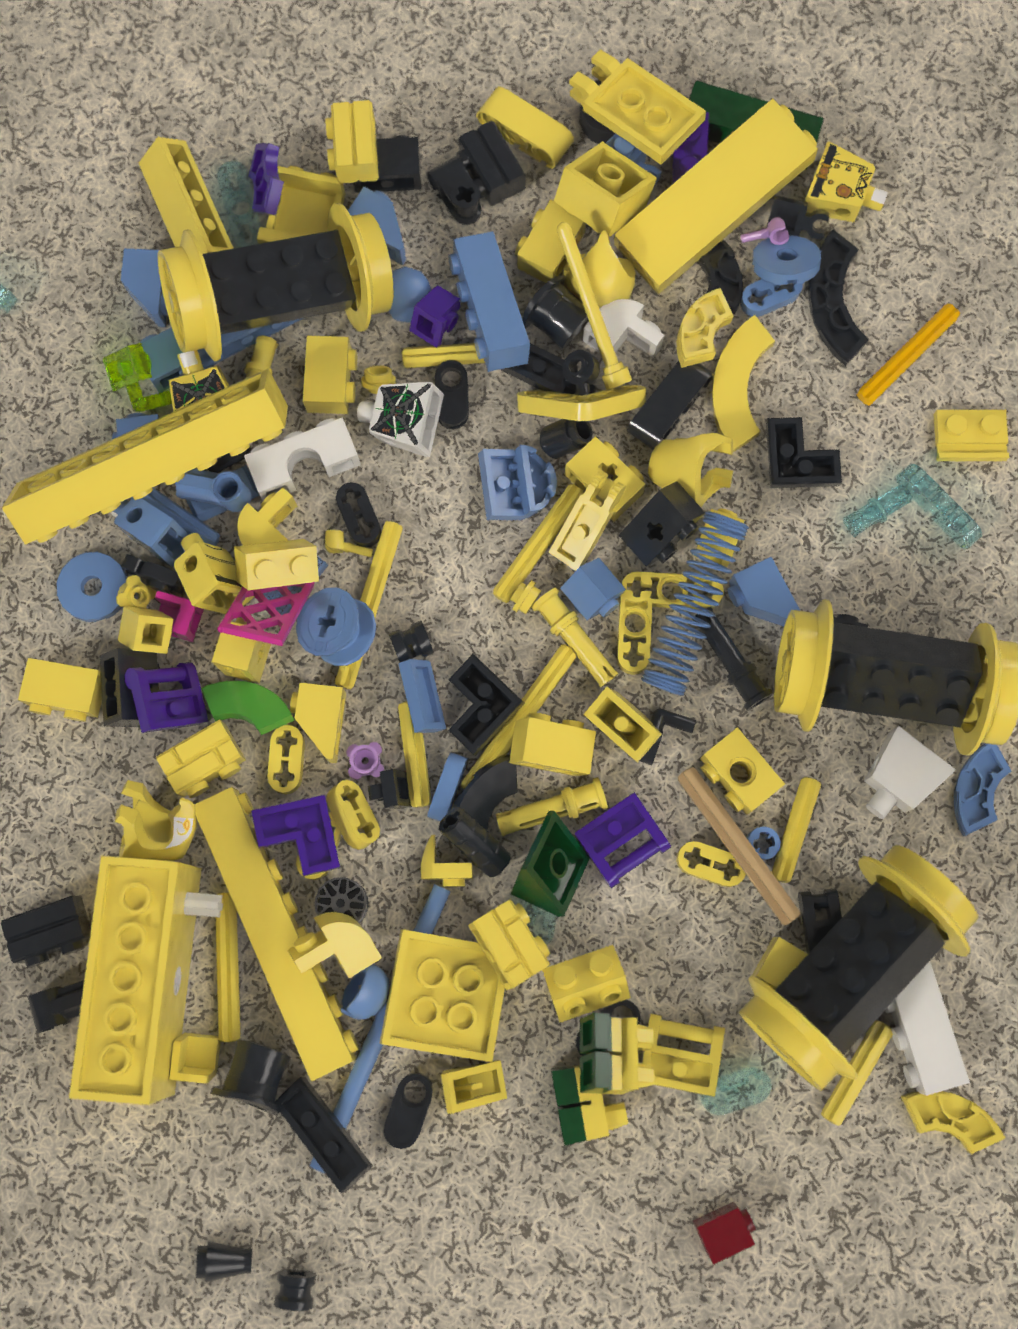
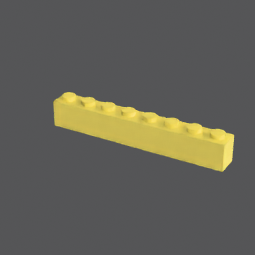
(272, 930)

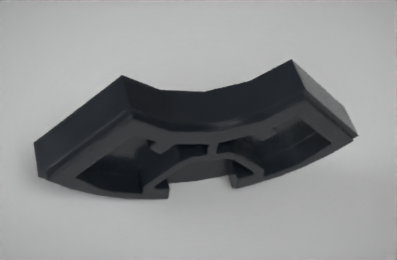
(724, 273)
(488, 789)

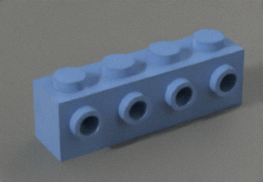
(490, 301)

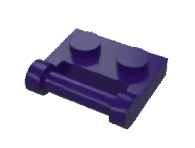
(167, 708)
(615, 829)

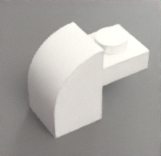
(624, 323)

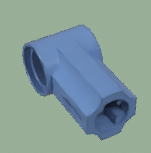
(211, 489)

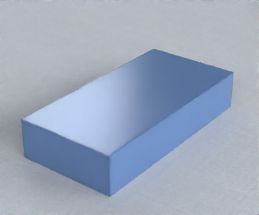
(422, 696)

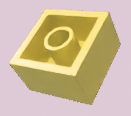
(604, 189)

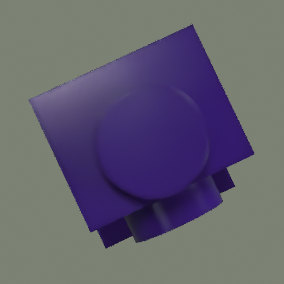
(435, 315)

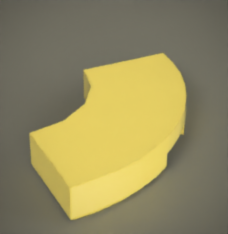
(700, 326)
(953, 1115)

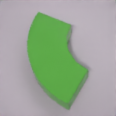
(247, 702)

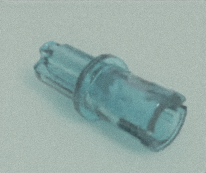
(877, 510)

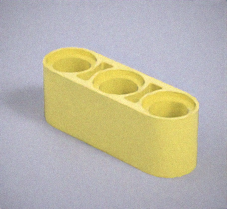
(526, 126)

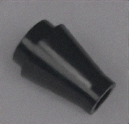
(222, 1261)

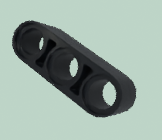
(668, 401)

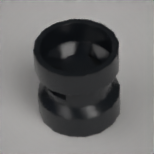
(411, 642)

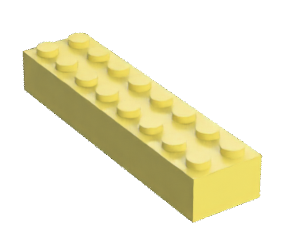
(147, 458)

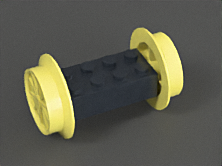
(276, 281)
(898, 676)
(861, 965)

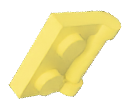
(682, 1068)

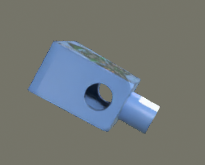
(151, 529)

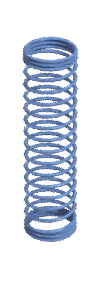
(727, 527)

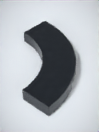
(827, 301)

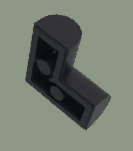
(791, 464)
(491, 707)

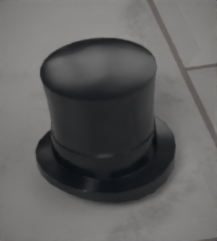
(556, 312)
(254, 1076)

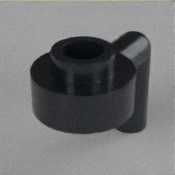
(586, 375)
(659, 719)

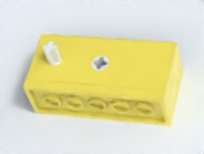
(137, 978)

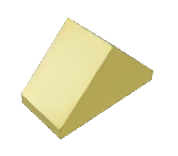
(473, 1086)

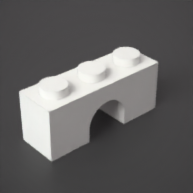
(328, 443)

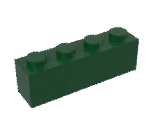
(731, 109)

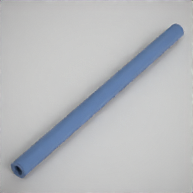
(372, 1046)

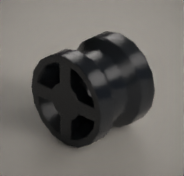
(295, 1290)

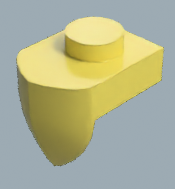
(451, 873)

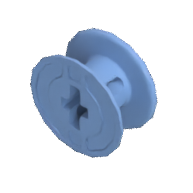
(336, 626)

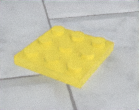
(443, 998)

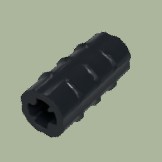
(474, 842)

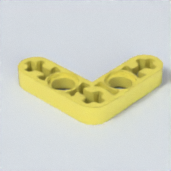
(580, 407)
(643, 607)

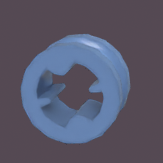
(771, 851)

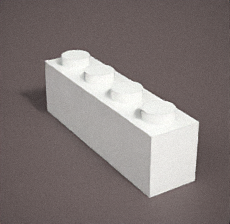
(926, 1036)

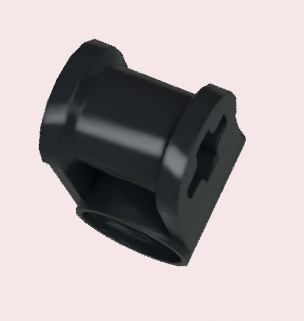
(456, 190)

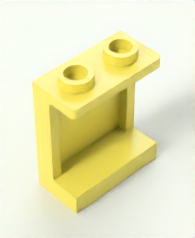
(302, 204)

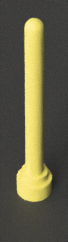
(614, 372)

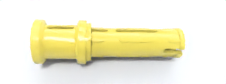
(564, 623)
(568, 803)

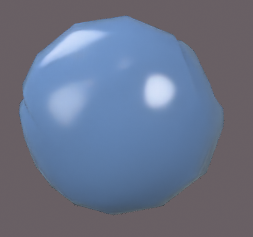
(408, 289)
(371, 996)

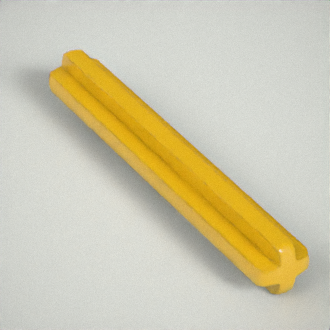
(908, 354)

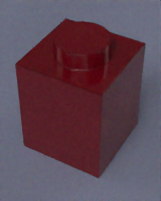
(725, 1232)

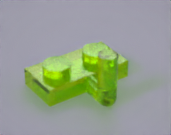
(129, 368)

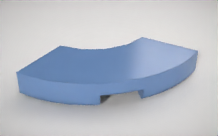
(976, 788)

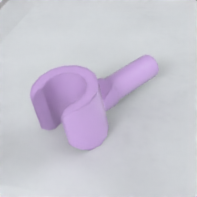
(776, 238)

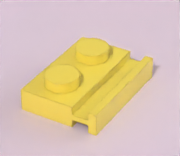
(971, 435)

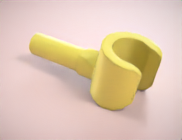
(335, 544)

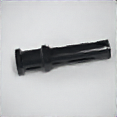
(741, 673)

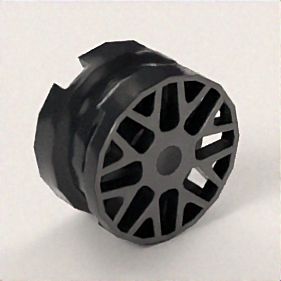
(344, 897)

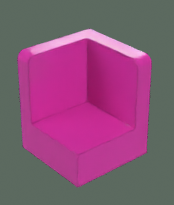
(184, 614)

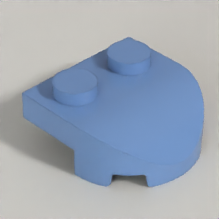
(515, 482)

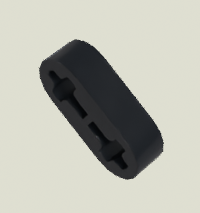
(366, 511)

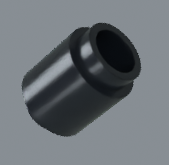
(564, 437)

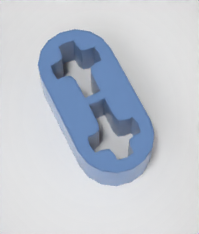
(771, 302)
(447, 786)

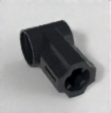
(56, 1006)

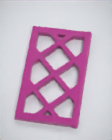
(253, 629)

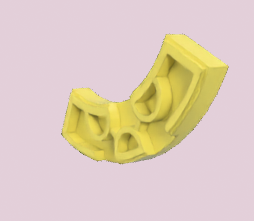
(731, 382)

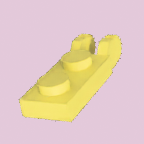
(586, 523)

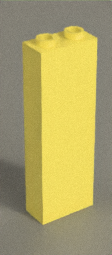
(716, 195)

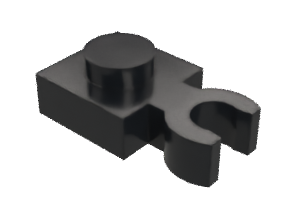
(796, 217)
(161, 578)

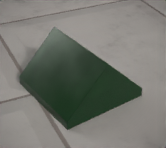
(551, 868)

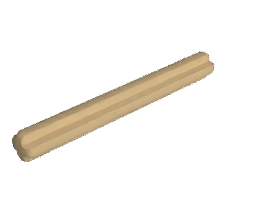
(739, 846)

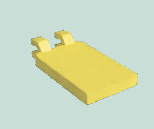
(637, 106)

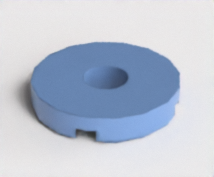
(771, 265)
(74, 577)

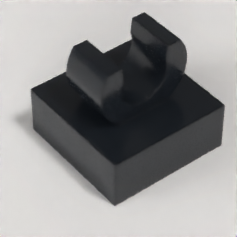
(392, 789)

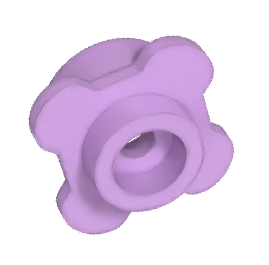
(356, 755)

